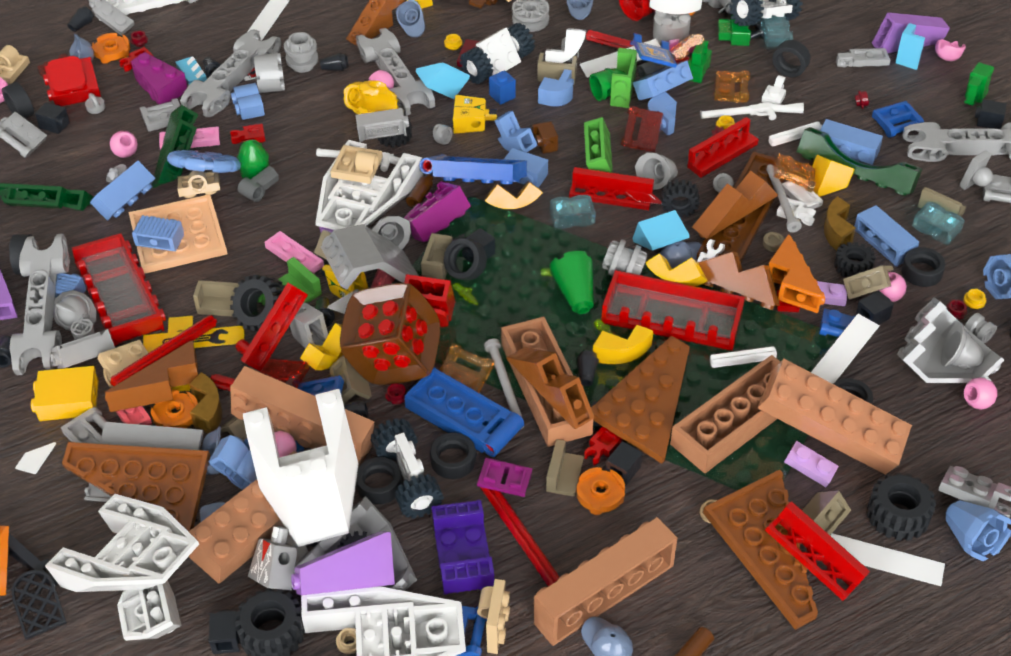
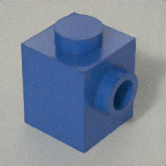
(502, 87)

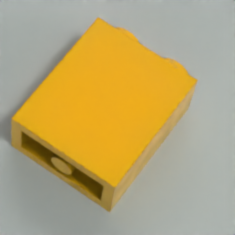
(64, 392)

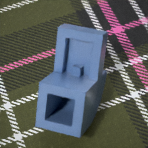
(556, 92)
(667, 105)
(512, 135)

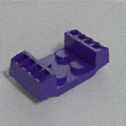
(462, 547)

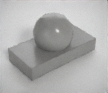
(977, 172)

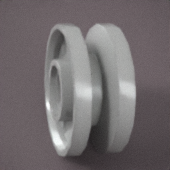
(531, 13)

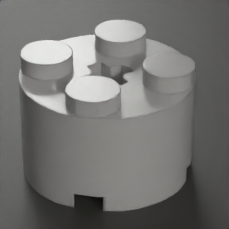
(670, 26)
(269, 73)

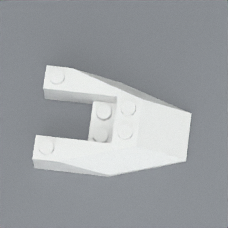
(357, 203)
(312, 487)
(140, 555)
(389, 621)

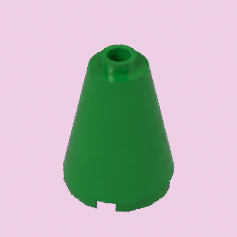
(575, 279)

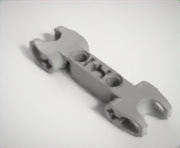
(384, 52)
(216, 90)
(940, 142)
(42, 270)

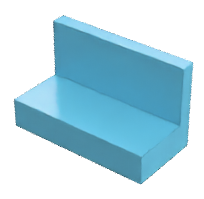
(910, 48)

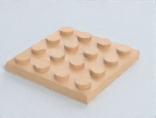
(201, 234)

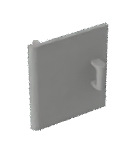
(144, 436)

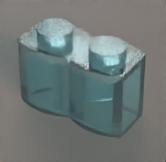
(775, 31)
(572, 211)
(938, 223)

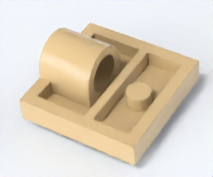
(11, 64)
(356, 164)
(197, 183)
(120, 358)
(495, 608)

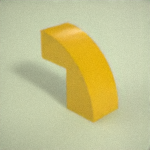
(686, 273)
(617, 350)
(326, 355)

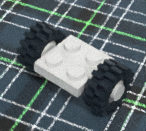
(749, 11)
(497, 53)
(399, 442)

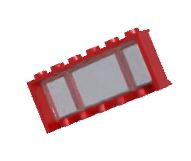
(118, 288)
(673, 309)

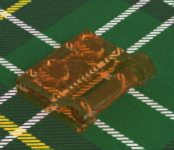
(681, 49)
(726, 86)
(795, 172)
(465, 375)

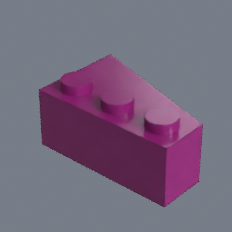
(158, 78)
(437, 211)

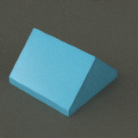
(443, 78)
(660, 231)

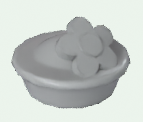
(115, 172)

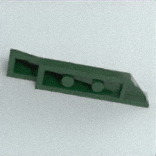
(177, 137)
(44, 196)

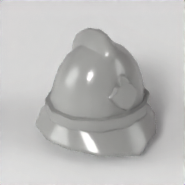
(657, 168)
(394, 229)
(71, 307)
(961, 349)

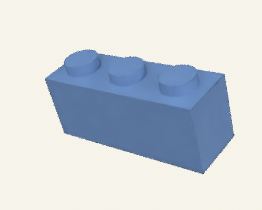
(662, 80)
(853, 141)
(123, 191)
(885, 234)

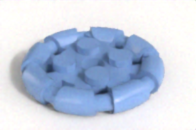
(204, 161)

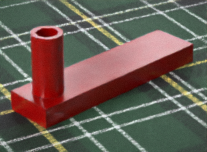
(273, 328)

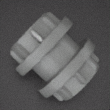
(301, 52)
(623, 258)

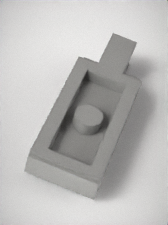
(111, 16)
(863, 57)

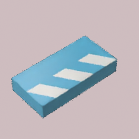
(191, 70)

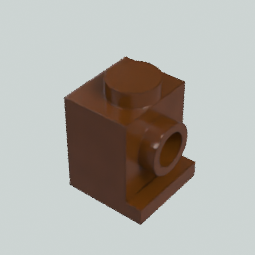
(545, 137)

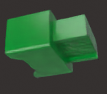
(736, 34)
(700, 61)
(978, 83)

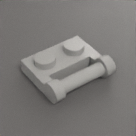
(158, 115)
(23, 131)
(998, 189)
(81, 431)

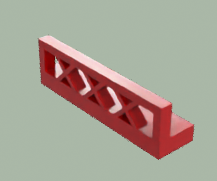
(721, 151)
(612, 185)
(820, 547)

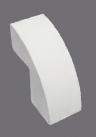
(676, 6)
(573, 42)

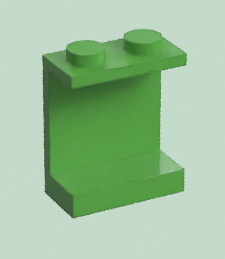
(622, 84)
(301, 278)

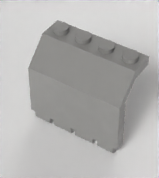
(362, 250)

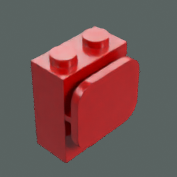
(70, 80)
(437, 293)

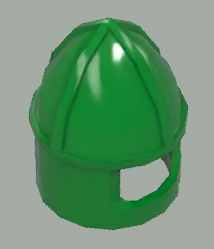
(601, 83)
(252, 158)

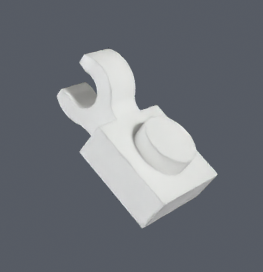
(775, 93)
(805, 214)

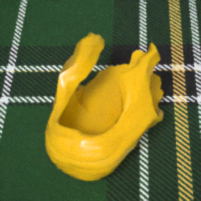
(369, 97)

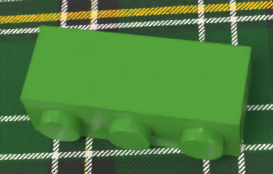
(598, 146)

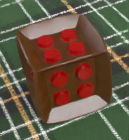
(390, 334)

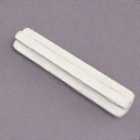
(791, 135)
(742, 357)

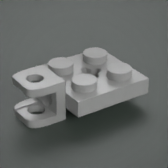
(976, 489)

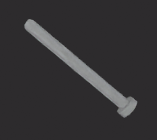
(793, 224)
(492, 346)

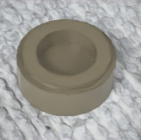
(772, 241)

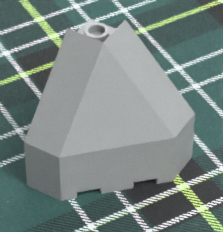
(926, 345)
(369, 519)

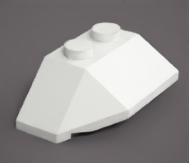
(148, 612)

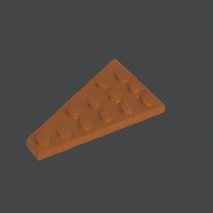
(646, 400)
(146, 474)
(742, 524)

